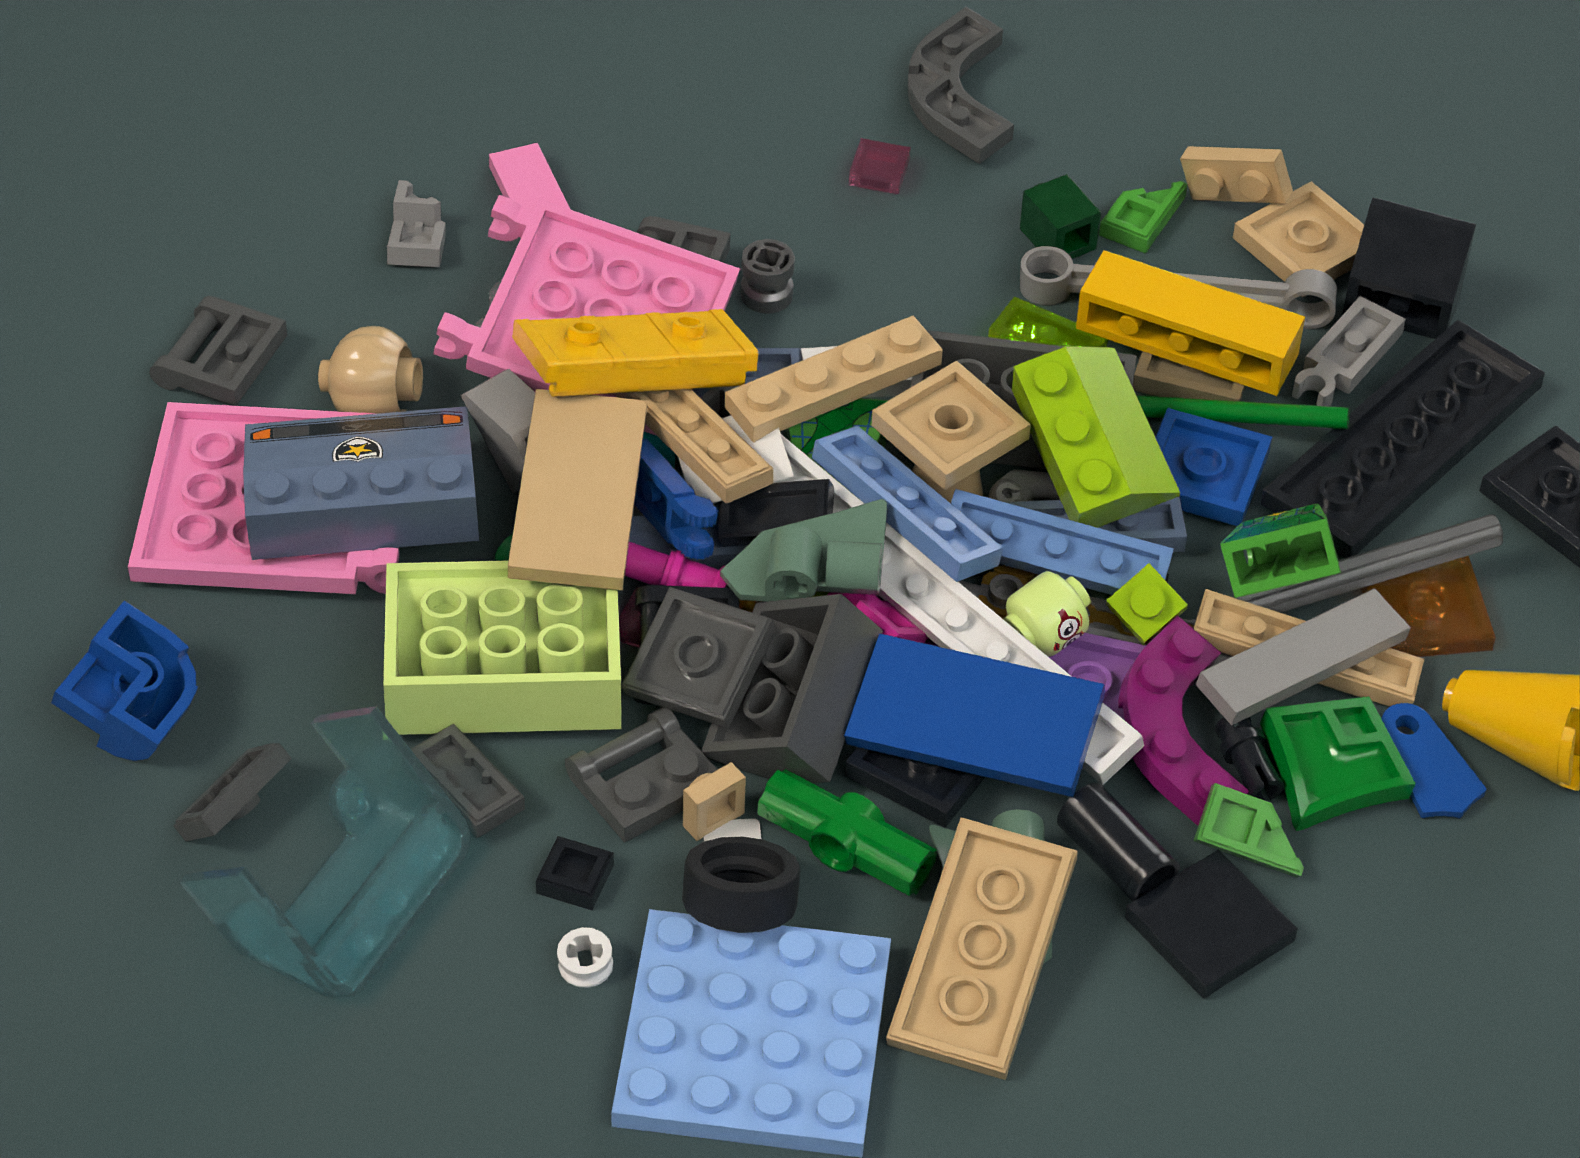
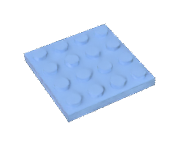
(753, 1035)

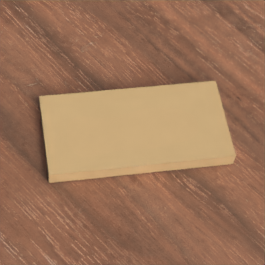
(578, 490)
(982, 948)

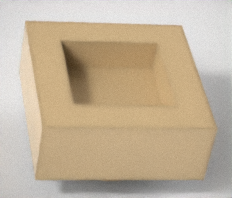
(713, 800)

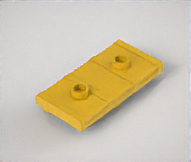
(637, 352)

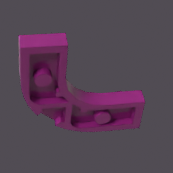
(1153, 707)

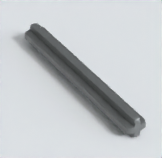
(1387, 563)

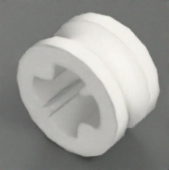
(601, 952)

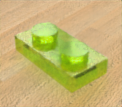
(1036, 325)

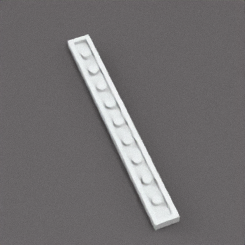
(964, 623)

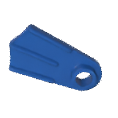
(1441, 775)

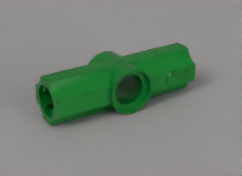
(847, 832)

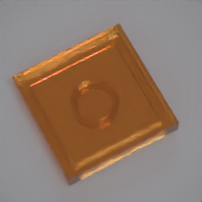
(1441, 608)

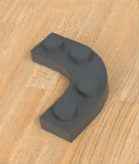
(938, 92)

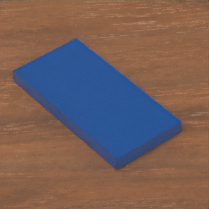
(975, 714)

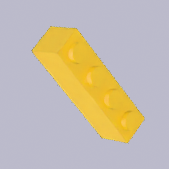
(1190, 322)

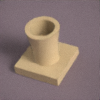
(950, 429)

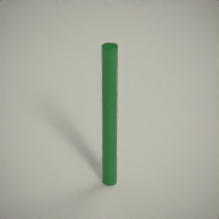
(1249, 412)

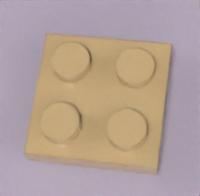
(1302, 234)

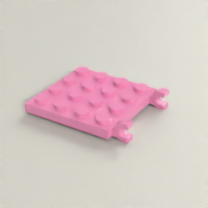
(576, 269)
(195, 512)

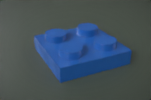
(1213, 464)

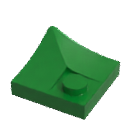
(1334, 758)

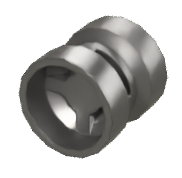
(767, 276)

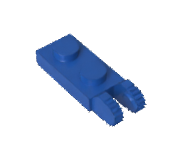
(673, 505)

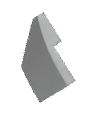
(417, 230)

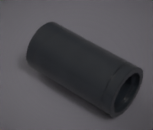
(1116, 841)

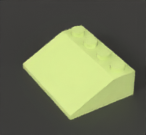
(497, 651)

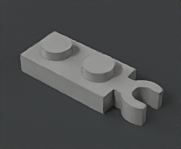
(1348, 350)

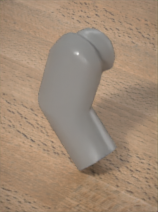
(1023, 486)

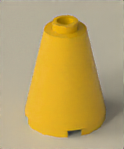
(1523, 717)

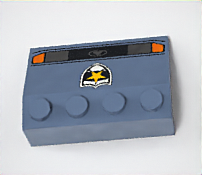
(359, 483)

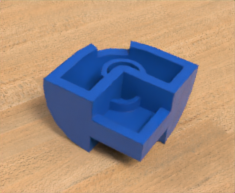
(130, 684)

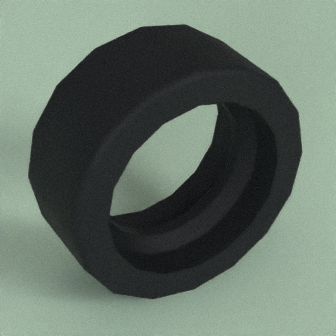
(741, 884)

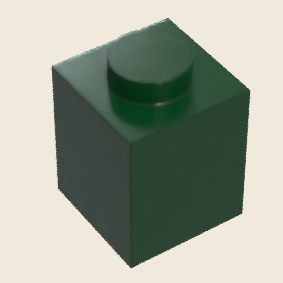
(1060, 217)

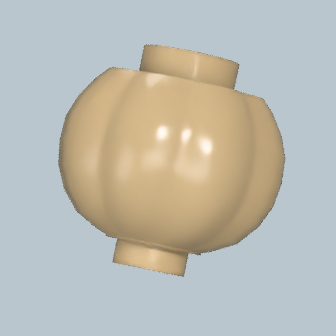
(371, 372)

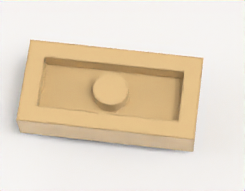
(1236, 174)

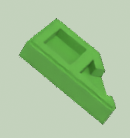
(1141, 216)
(1246, 829)

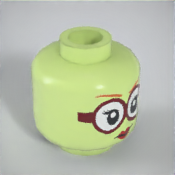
(1049, 611)

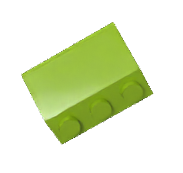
(1092, 434)

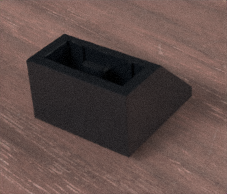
(1411, 265)

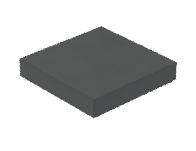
(699, 657)

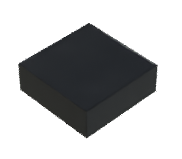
(574, 873)

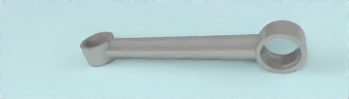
(1277, 294)

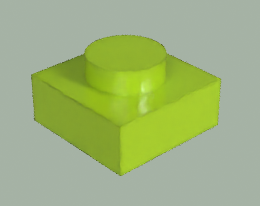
(1146, 604)

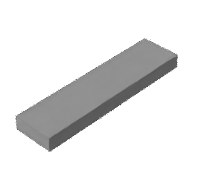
(1302, 656)

